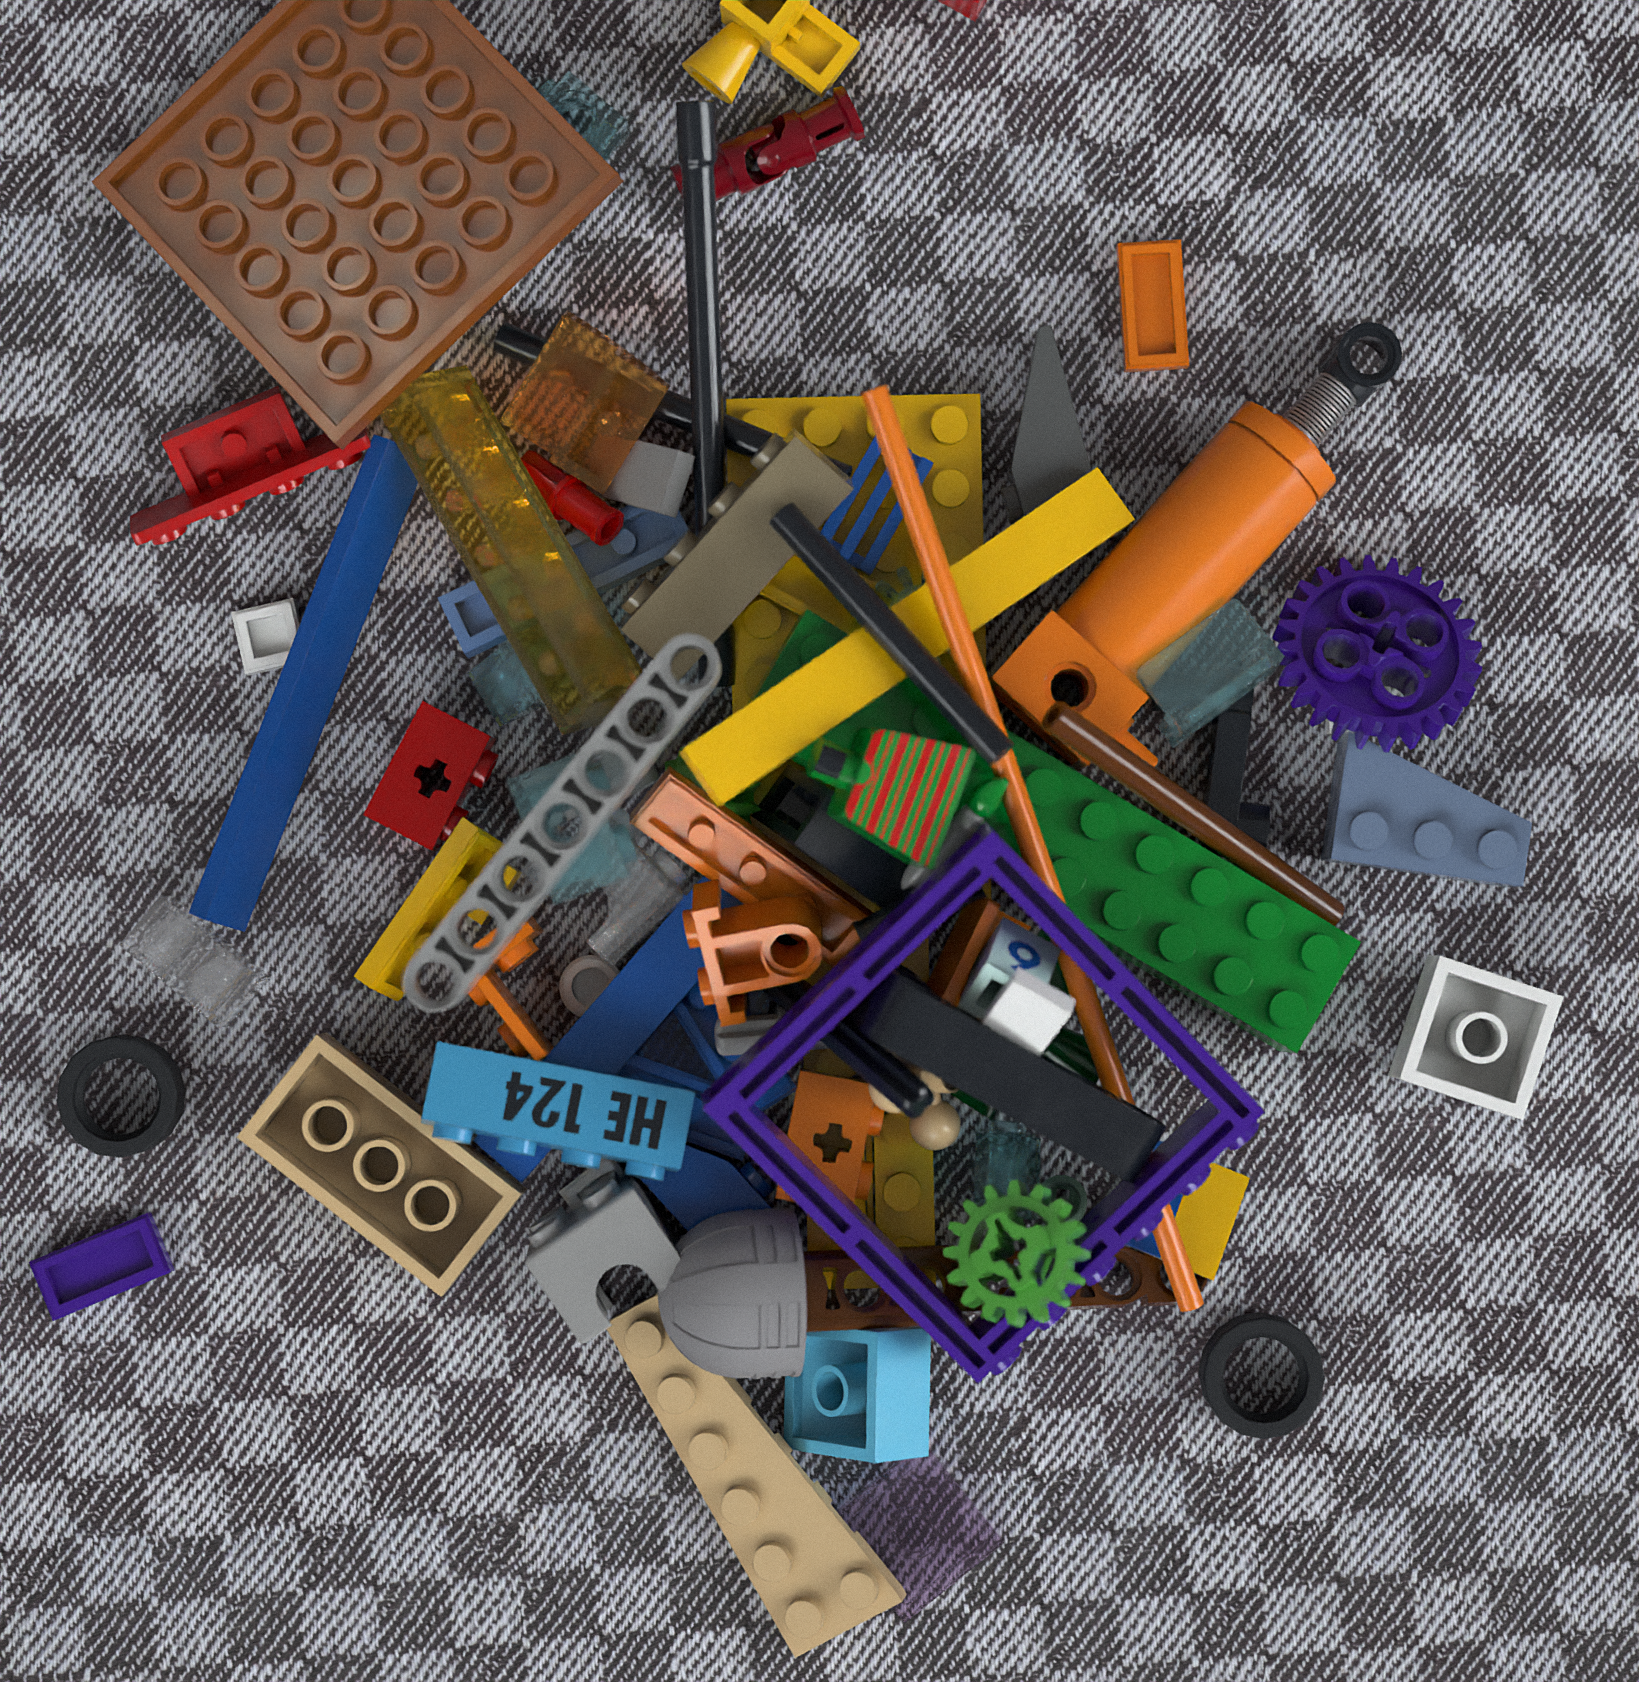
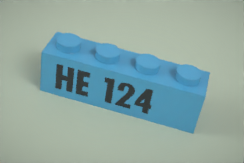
(557, 1109)

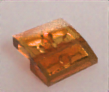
(585, 402)

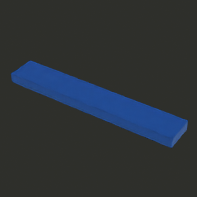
(623, 1015)

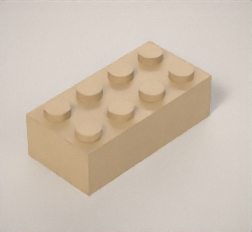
(377, 1167)

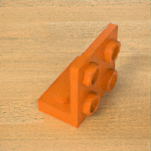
(518, 1029)

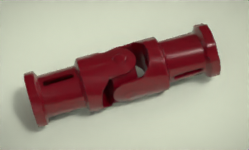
(785, 143)

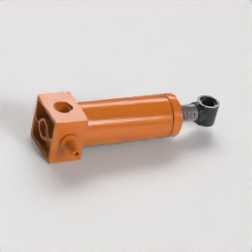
(1189, 551)

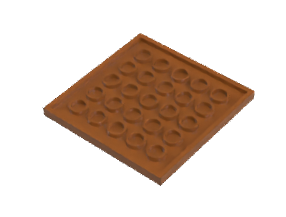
(356, 193)

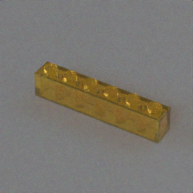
(513, 547)

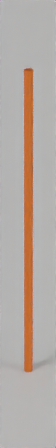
(1015, 799)

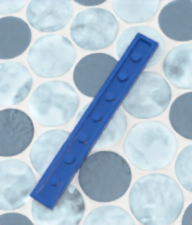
(306, 687)

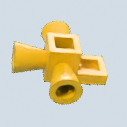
(784, 31)

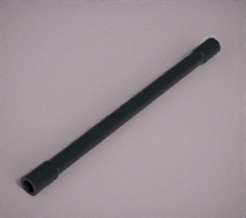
(697, 159)

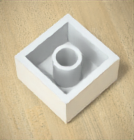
(1475, 1036)

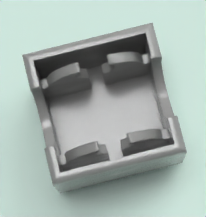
(610, 1229)

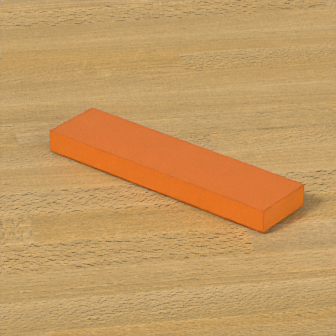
(743, 858)

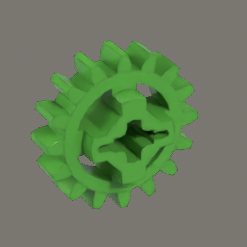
(991, 1263)

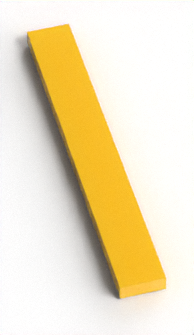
(861, 671)

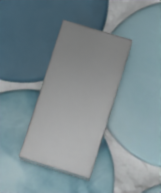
(651, 479)

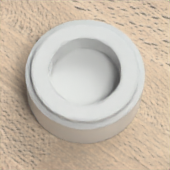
(585, 981)

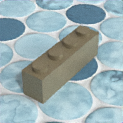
(736, 551)

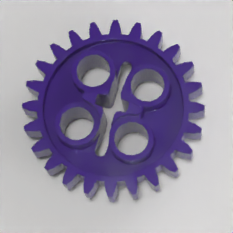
(1377, 653)

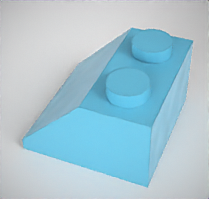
(861, 1395)

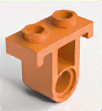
(743, 947)

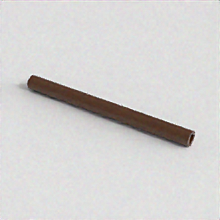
(1188, 811)

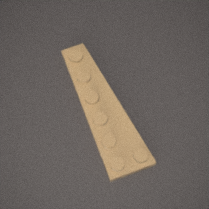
(779, 1523)

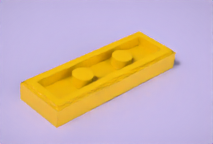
(431, 900)

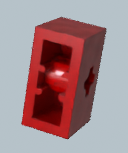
(428, 742)

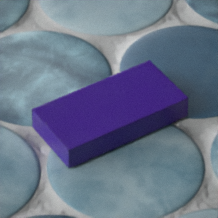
(101, 1266)

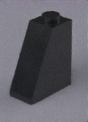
(798, 813)

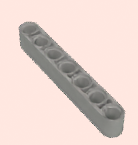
(532, 839)

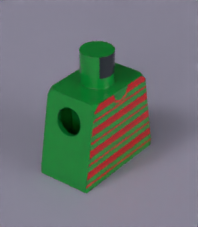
(894, 789)

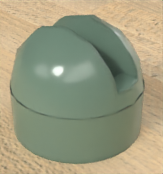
(1077, 1195)

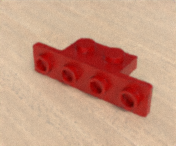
(235, 458)

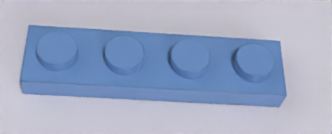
(631, 553)

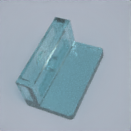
(1208, 670)

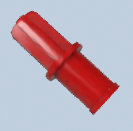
(572, 500)

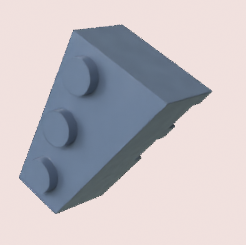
(1418, 823)

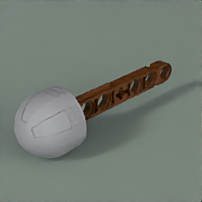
(753, 1293)

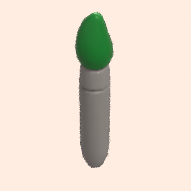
(981, 804)

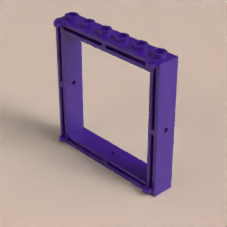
(1124, 1214)

